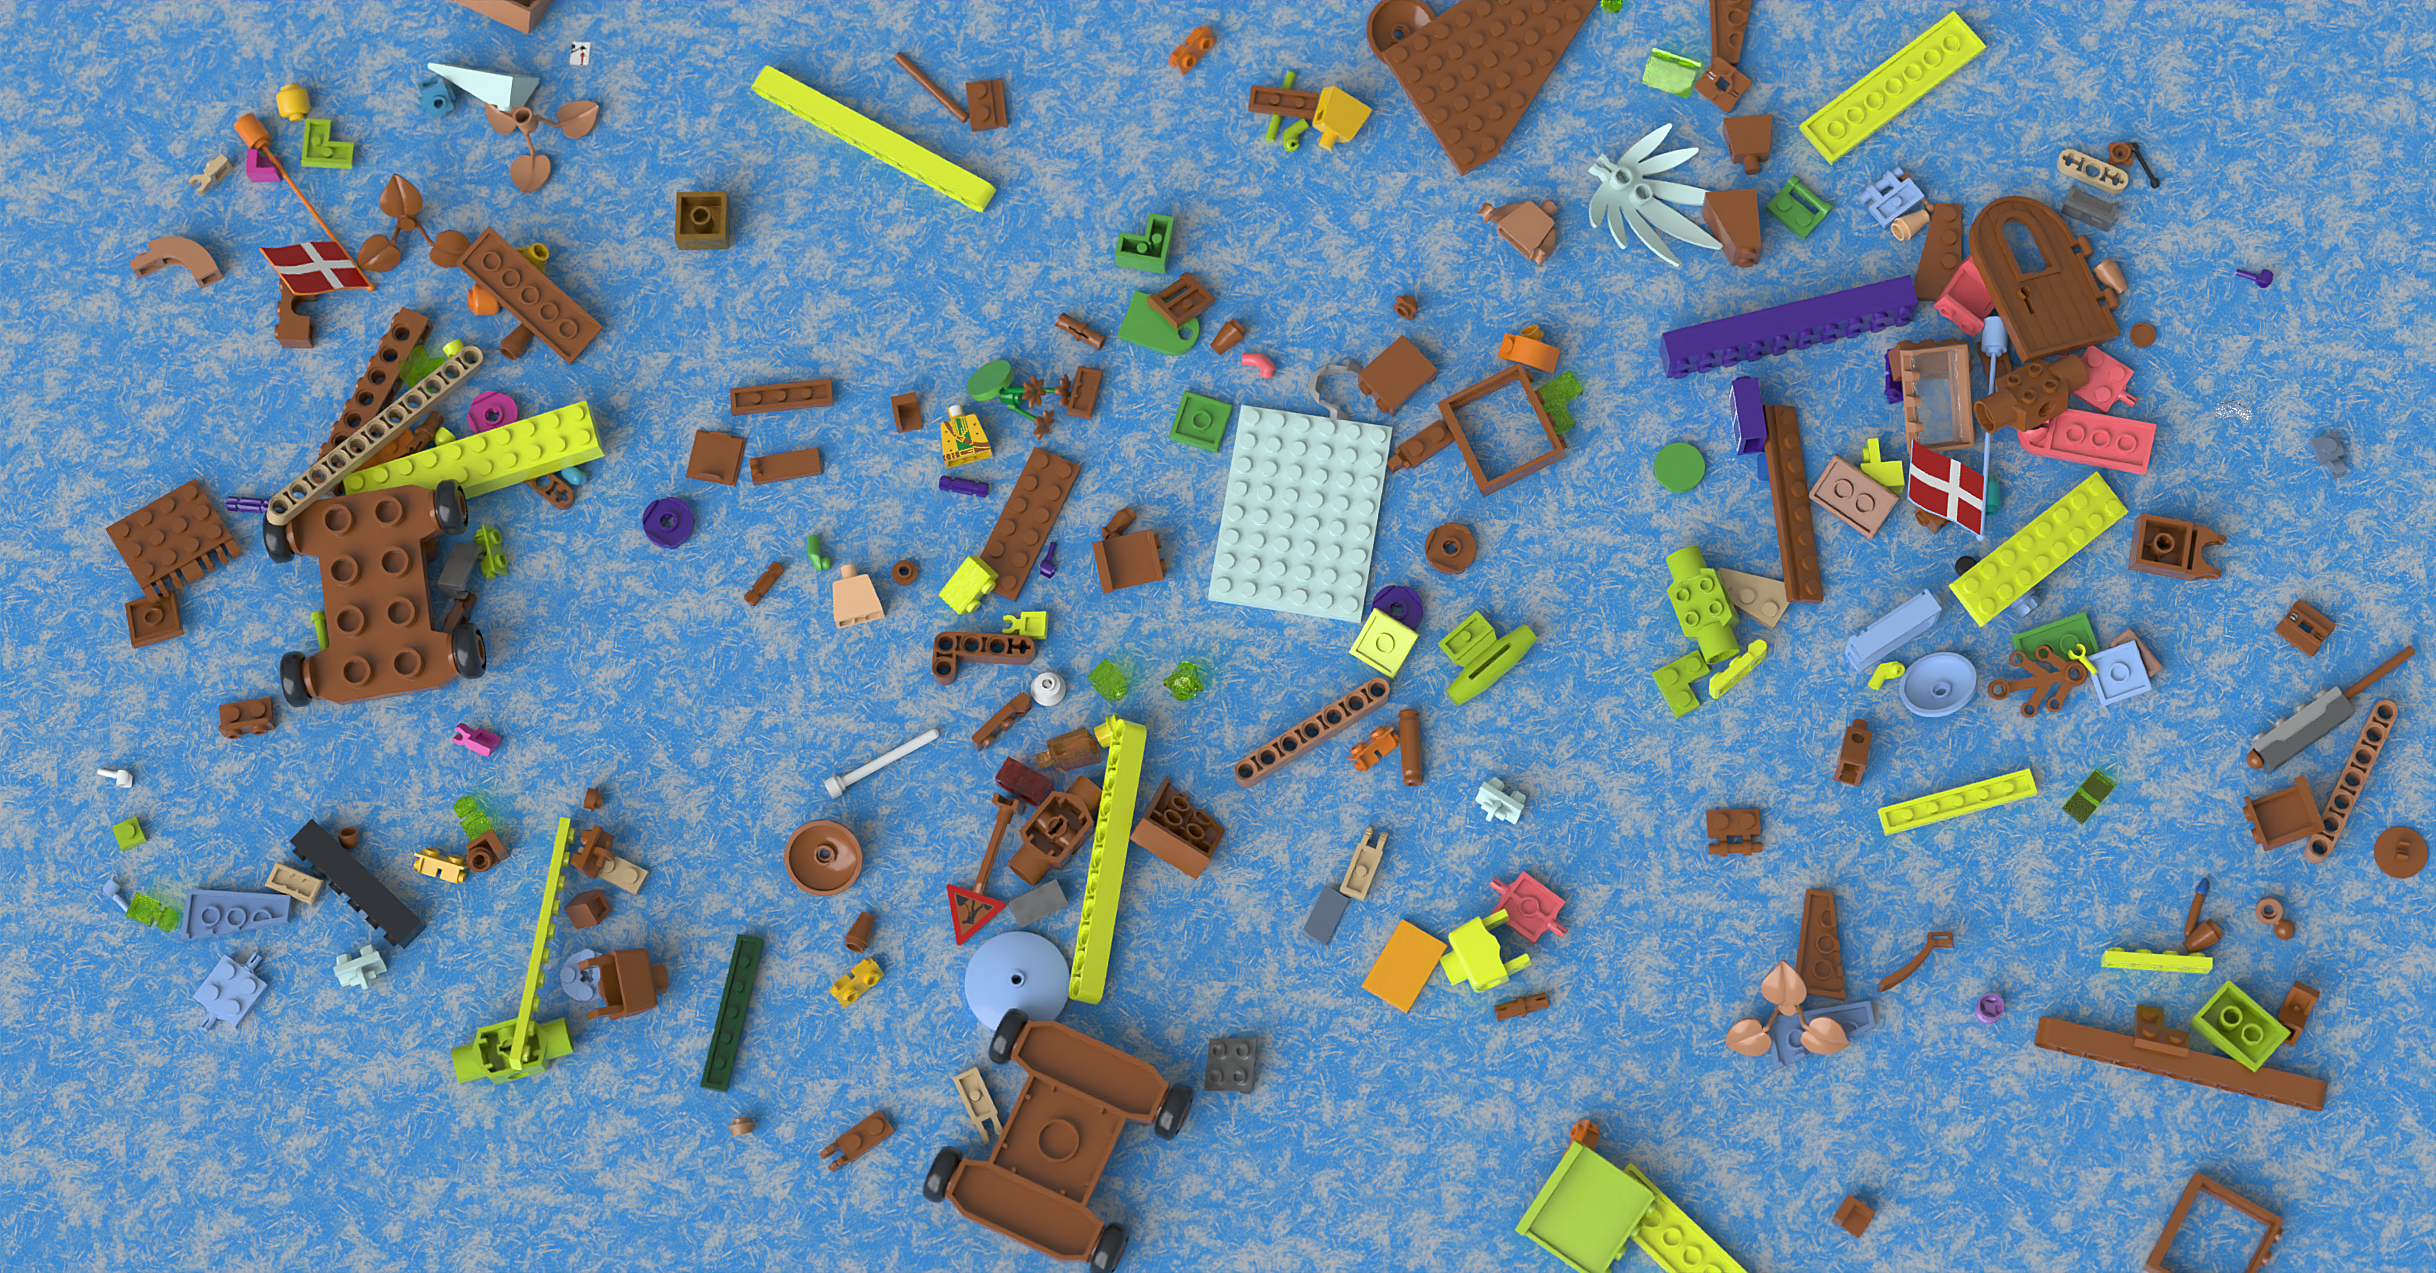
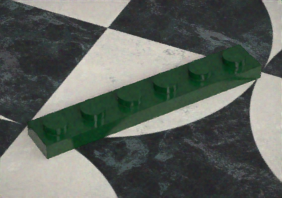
(732, 1013)

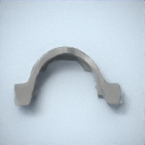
(1314, 385)

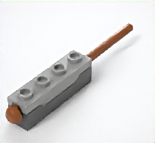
(2313, 720)

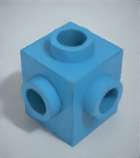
(436, 97)

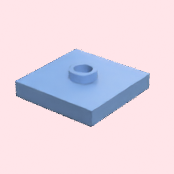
(2119, 673)

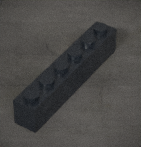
(356, 883)

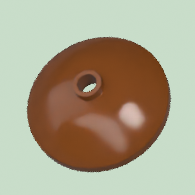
(1393, 16)
(820, 873)

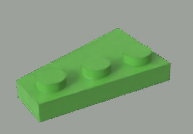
(2059, 637)

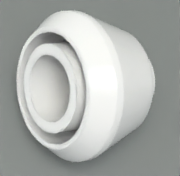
(1052, 693)

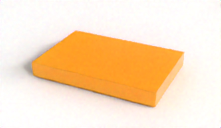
(1404, 966)

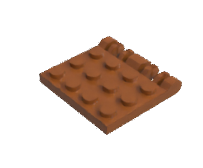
(171, 539)

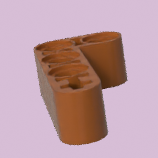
(982, 655)

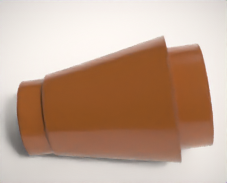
(1228, 336)
(516, 342)
(860, 933)
(2203, 937)

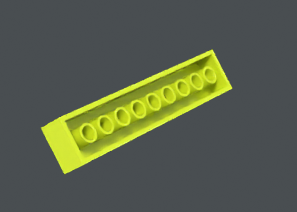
(495, 456)

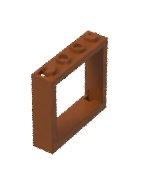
(1482, 389)
(2200, 1182)

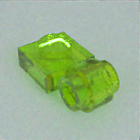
(475, 823)
(146, 910)

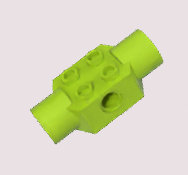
(1703, 604)
(492, 1048)

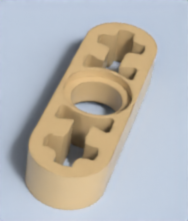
(2105, 185)

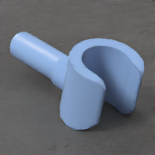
(111, 890)

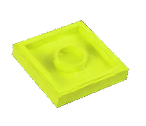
(1384, 643)

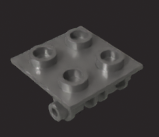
(1231, 1064)

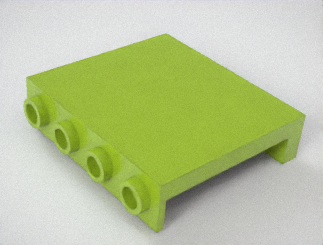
(1587, 1211)

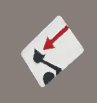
(580, 53)

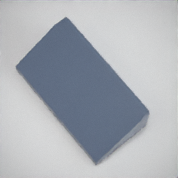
(1325, 915)

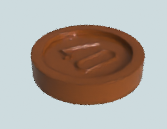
(2142, 335)

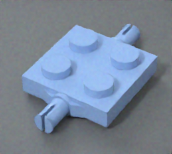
(230, 991)

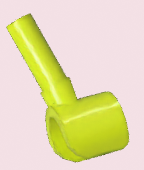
(2083, 659)

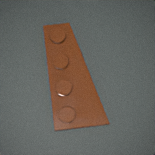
(1727, 28)

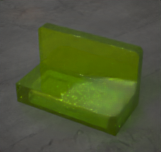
(1670, 73)

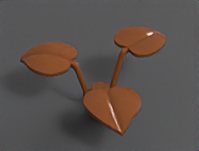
(404, 201)

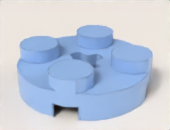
(571, 978)

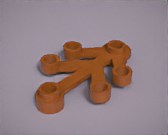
(2042, 680)

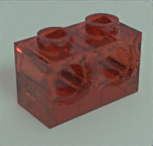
(1024, 782)

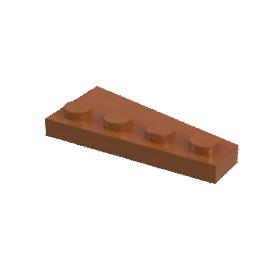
(1940, 253)
(1819, 947)

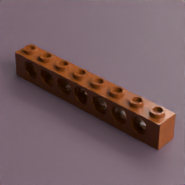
(384, 393)

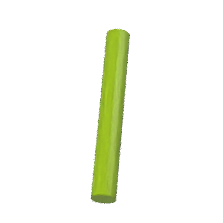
(1276, 119)

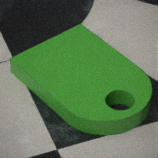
(1151, 330)

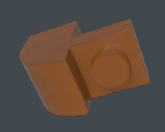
(2295, 1010)

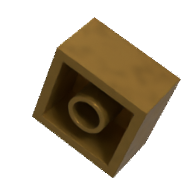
(702, 220)

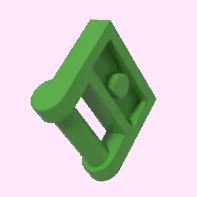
(1793, 213)

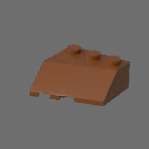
(1177, 831)

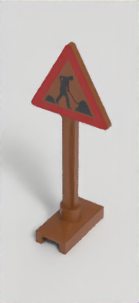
(971, 908)

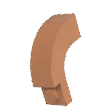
(179, 252)

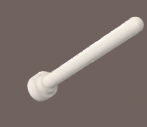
(837, 785)

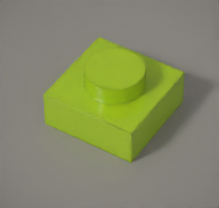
(129, 834)

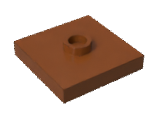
(154, 623)

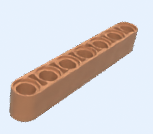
(1305, 743)
(2354, 770)

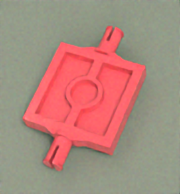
(2106, 381)
(1529, 907)

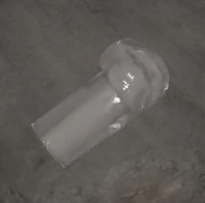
(2231, 409)

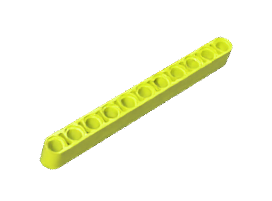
(873, 138)
(1107, 862)

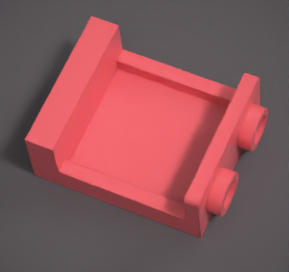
(1965, 299)

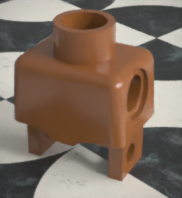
(627, 982)

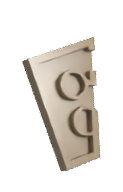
(1756, 596)

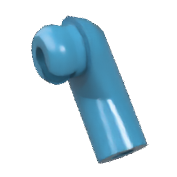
(574, 475)

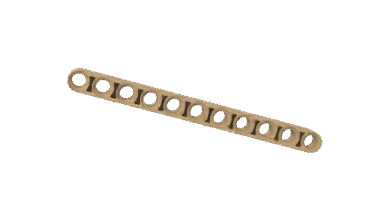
(369, 444)

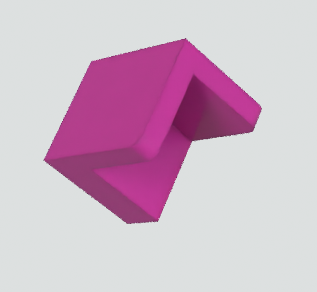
(261, 168)

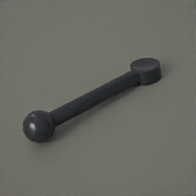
(2154, 182)

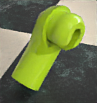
(1291, 135)

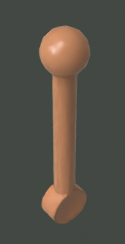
(1929, 207)

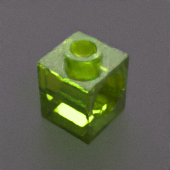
(1108, 681)

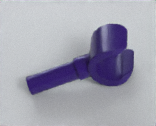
(2263, 280)
(1046, 567)

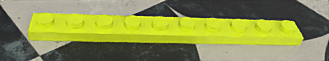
(541, 953)

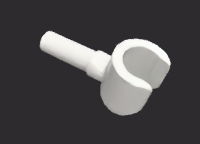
(123, 778)

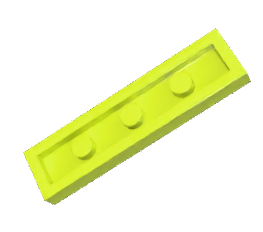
(2167, 961)

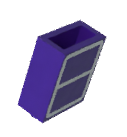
(1747, 415)

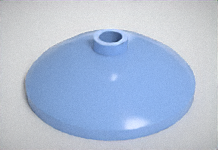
(1938, 684)

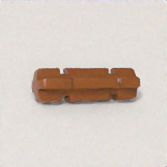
(764, 583)

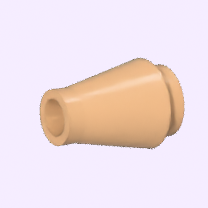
(1907, 226)

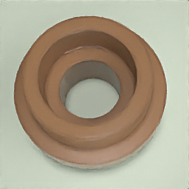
(741, 1126)

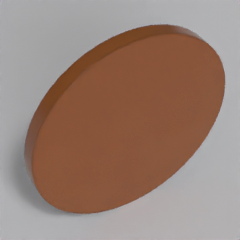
(2400, 852)

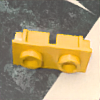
(431, 861)
(866, 975)

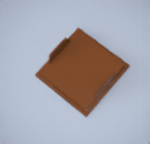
(716, 457)

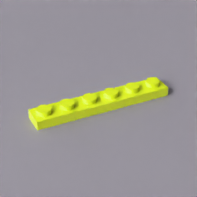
(1957, 802)

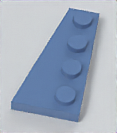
(227, 912)
(1787, 1030)

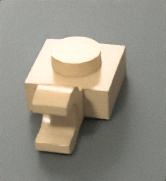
(214, 173)

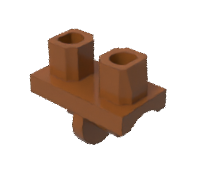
(596, 851)

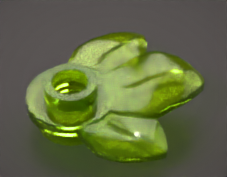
(418, 366)

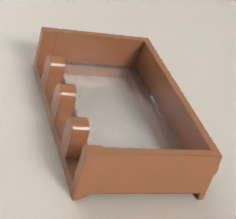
(1938, 397)

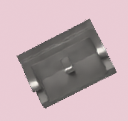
(2089, 209)
(458, 569)
(1038, 903)

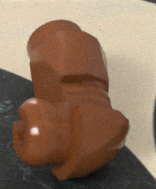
(1119, 523)

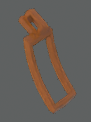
(1900, 975)

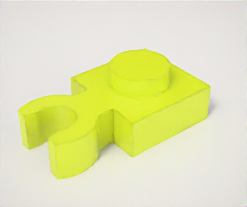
(1031, 625)

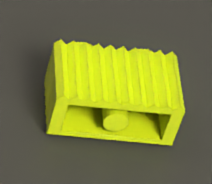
(969, 585)

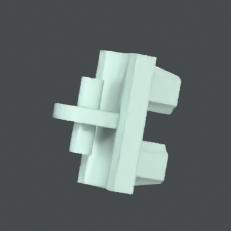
(1498, 803)
(361, 969)

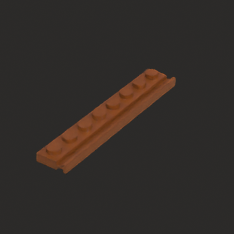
(1791, 505)

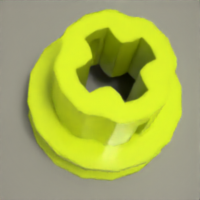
(1104, 731)

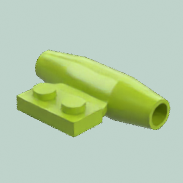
(1482, 655)

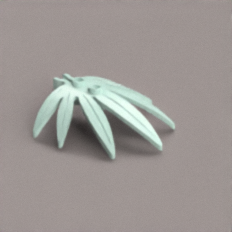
(1627, 190)

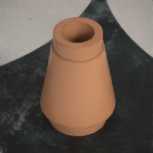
(2111, 276)

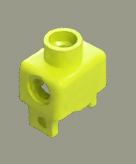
(1478, 955)

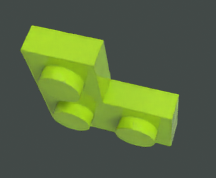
(320, 151)
(1675, 679)

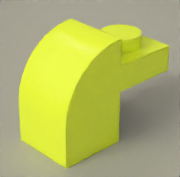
(1887, 473)

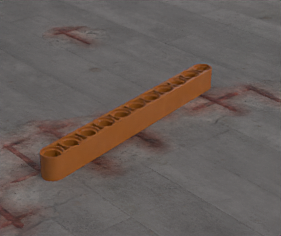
(2195, 1068)

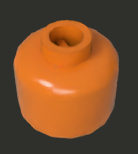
(482, 302)

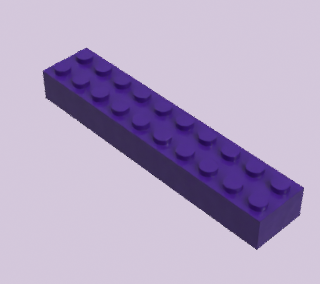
(1788, 327)

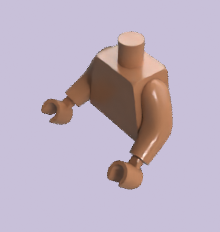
(1525, 227)

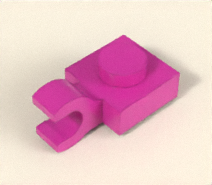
(478, 740)

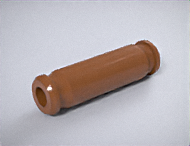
(1410, 747)

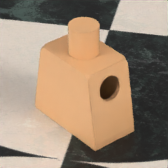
(855, 599)

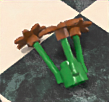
(1018, 394)

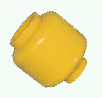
(293, 102)

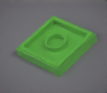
(1201, 422)

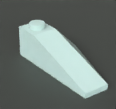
(490, 86)

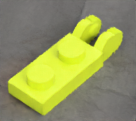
(1738, 669)

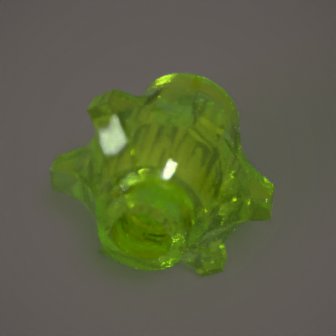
(1184, 682)

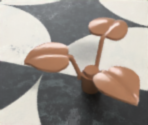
(533, 171)
(1788, 990)

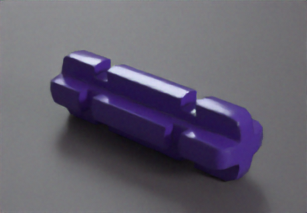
(963, 486)
(247, 504)

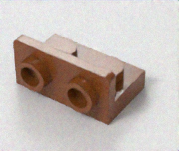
(246, 717)

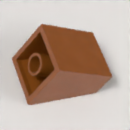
(1735, 224)

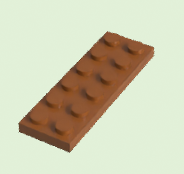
(529, 295)
(1028, 520)

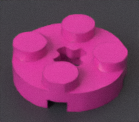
(489, 402)

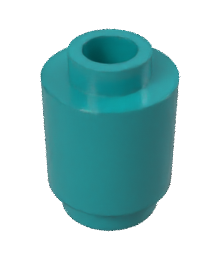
(1993, 499)

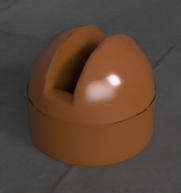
(349, 837)

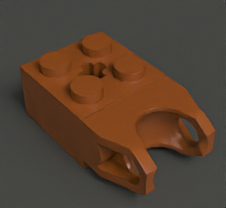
(2181, 546)

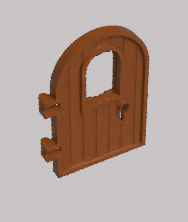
(2060, 297)

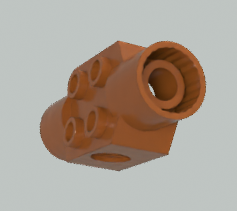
(2031, 394)
(1056, 831)

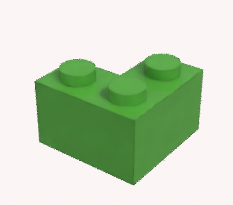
(1149, 251)

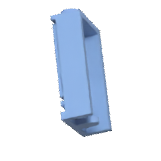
(1893, 630)

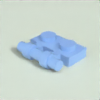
(1896, 202)

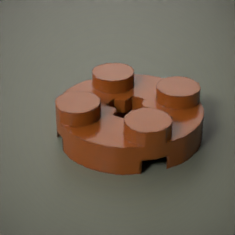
(1455, 562)

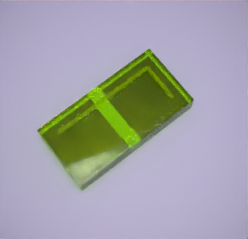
(2089, 796)

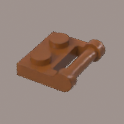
(1184, 306)

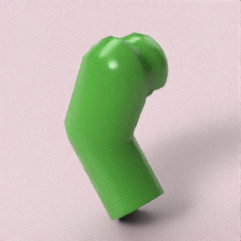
(813, 551)

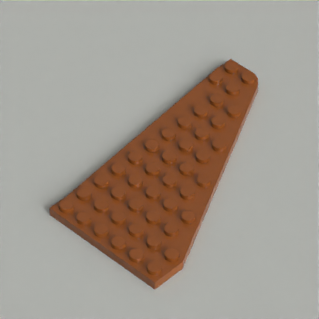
(1482, 68)

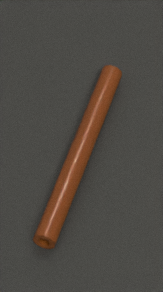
(931, 87)

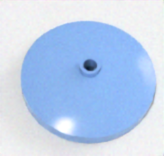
(1017, 955)

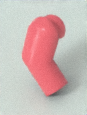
(1261, 361)

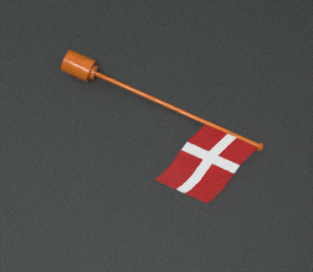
(308, 266)

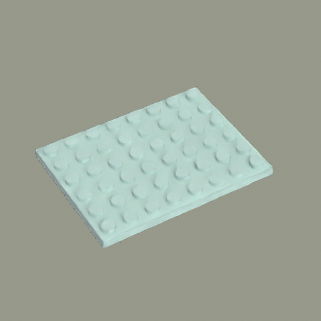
(1300, 514)

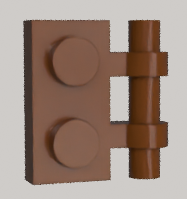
(1732, 824)

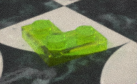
(1556, 395)

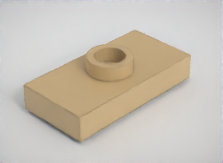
(294, 883)

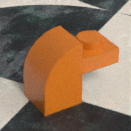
(1529, 352)

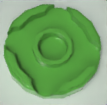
(990, 379)
(1679, 467)

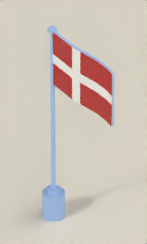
(1948, 485)

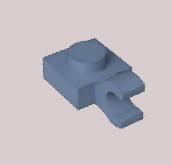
(2330, 452)

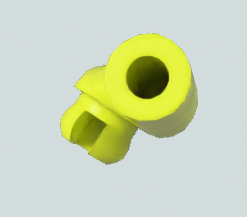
(1886, 671)

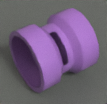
(1992, 1004)

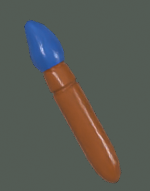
(2201, 891)

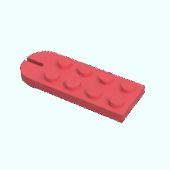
(2093, 440)

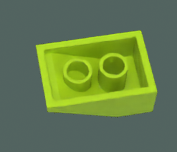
(2239, 1026)

